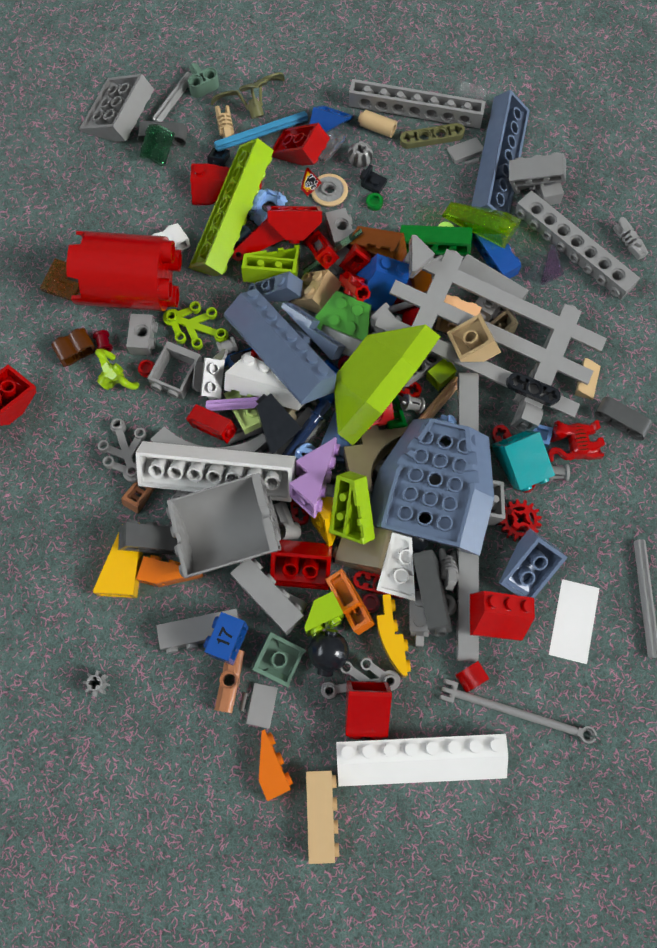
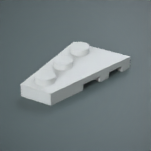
(398, 568)

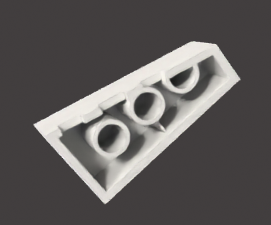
(256, 378)

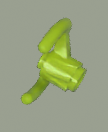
(111, 372)

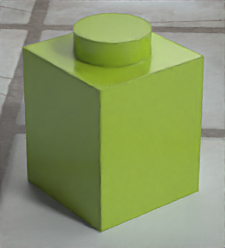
(441, 374)

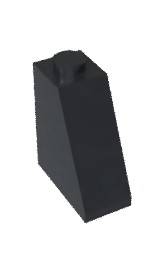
(275, 422)

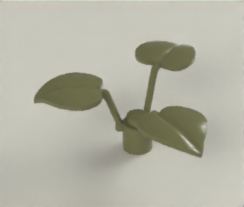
(254, 105)

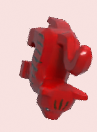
(579, 441)

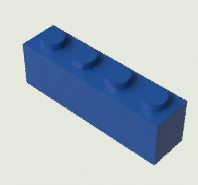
(497, 257)

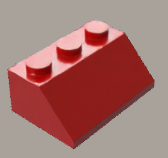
(301, 564)
(500, 615)

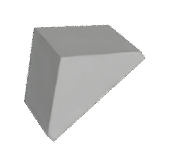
(419, 255)

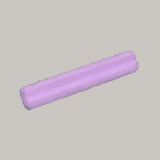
(231, 404)

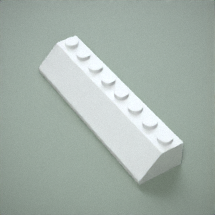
(203, 467)
(422, 760)

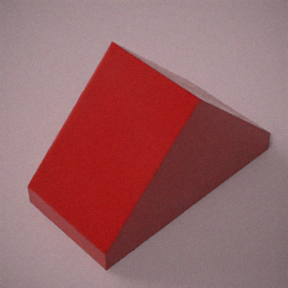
(355, 259)

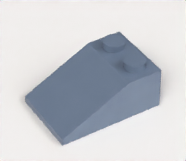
(531, 565)

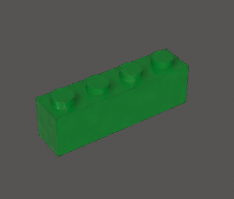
(441, 238)

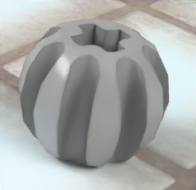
(360, 154)

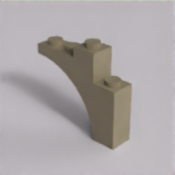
(373, 447)

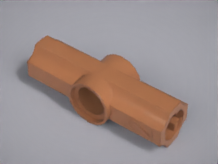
(227, 694)

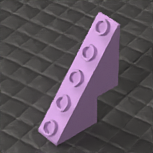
(313, 475)

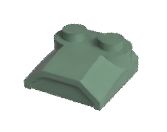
(277, 659)

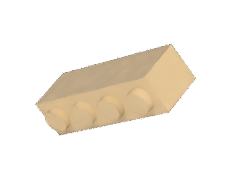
(321, 818)

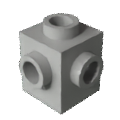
(489, 310)

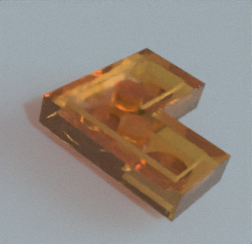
(57, 282)

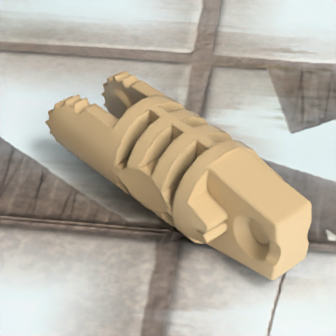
(224, 122)

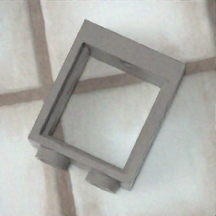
(180, 353)

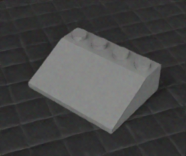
(117, 107)

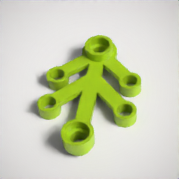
(194, 324)

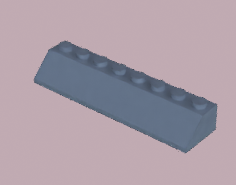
(502, 143)
(280, 347)

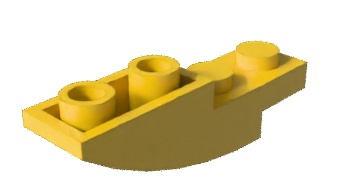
(393, 644)

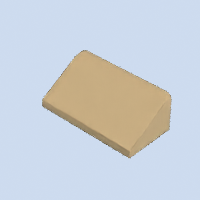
(584, 390)

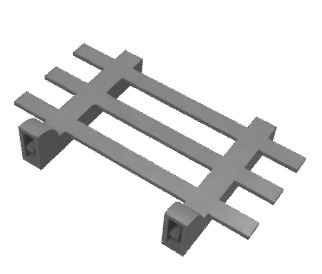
(548, 358)

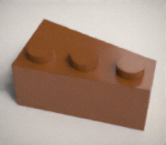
(381, 242)

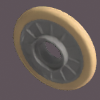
(330, 199)

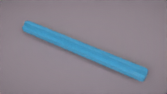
(260, 131)

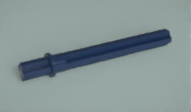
(307, 428)

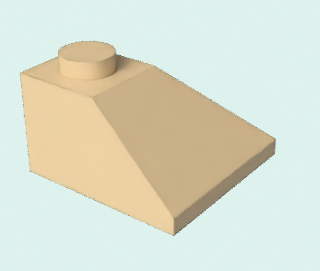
(473, 340)

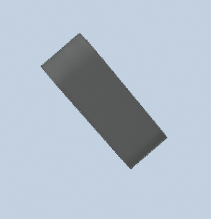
(178, 128)
(623, 418)

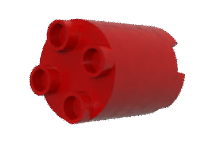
(124, 270)

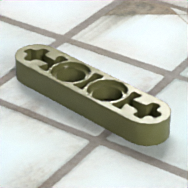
(432, 137)

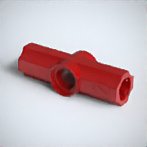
(354, 286)

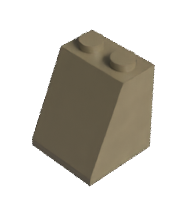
(364, 557)

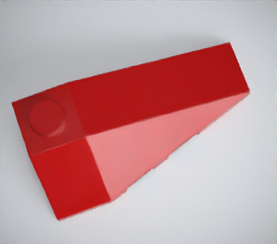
(207, 183)

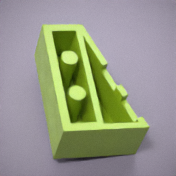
(264, 264)
(352, 509)

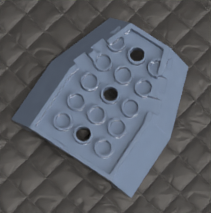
(457, 505)

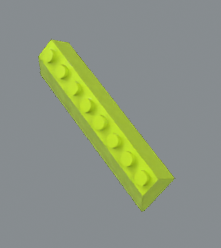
(231, 208)

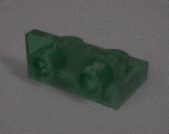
(157, 144)

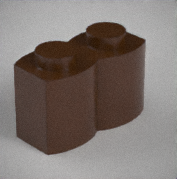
(73, 347)

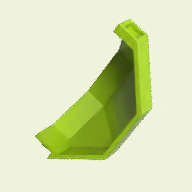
(377, 375)

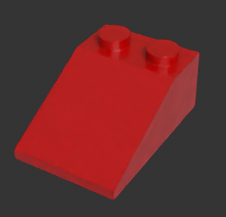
(301, 144)

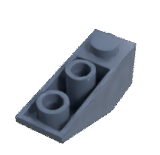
(279, 287)

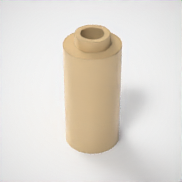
(377, 123)

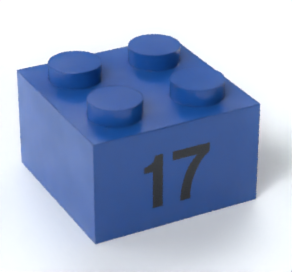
(226, 638)

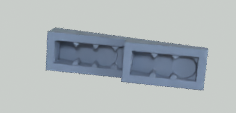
(309, 324)

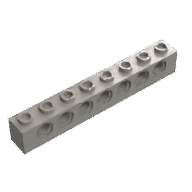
(416, 103)
(584, 245)

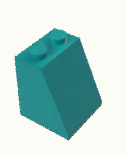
(524, 459)

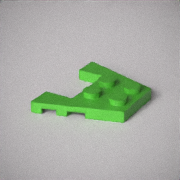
(346, 315)

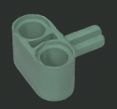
(202, 81)

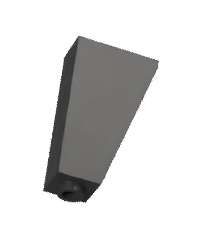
(432, 593)

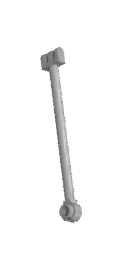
(455, 693)

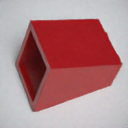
(367, 709)

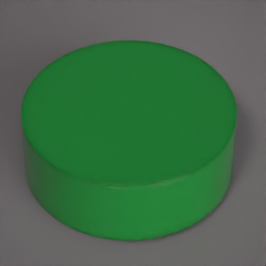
(374, 201)

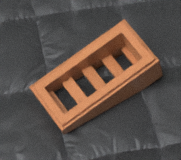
(140, 501)

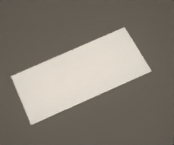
(574, 621)

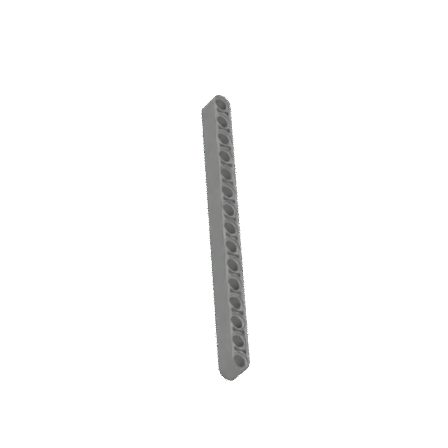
(468, 564)

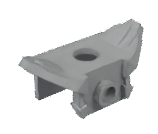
(209, 376)

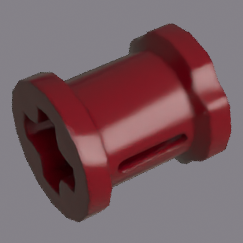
(102, 340)

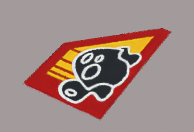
(310, 182)

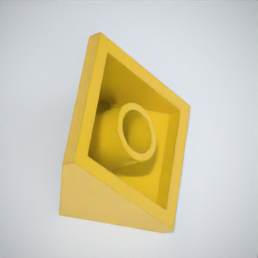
(322, 521)

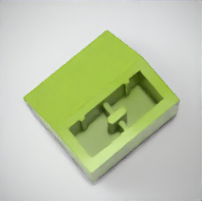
(323, 613)

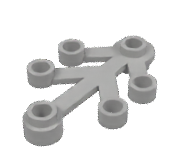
(126, 453)
(383, 675)

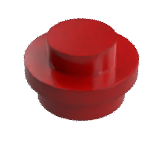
(145, 368)

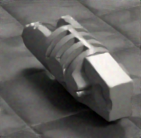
(630, 238)
(448, 568)

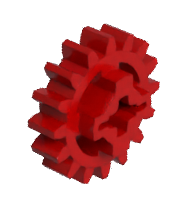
(513, 515)

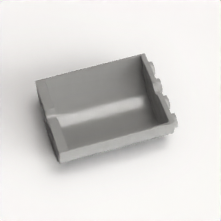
(223, 525)

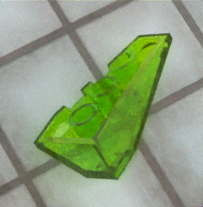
(487, 223)

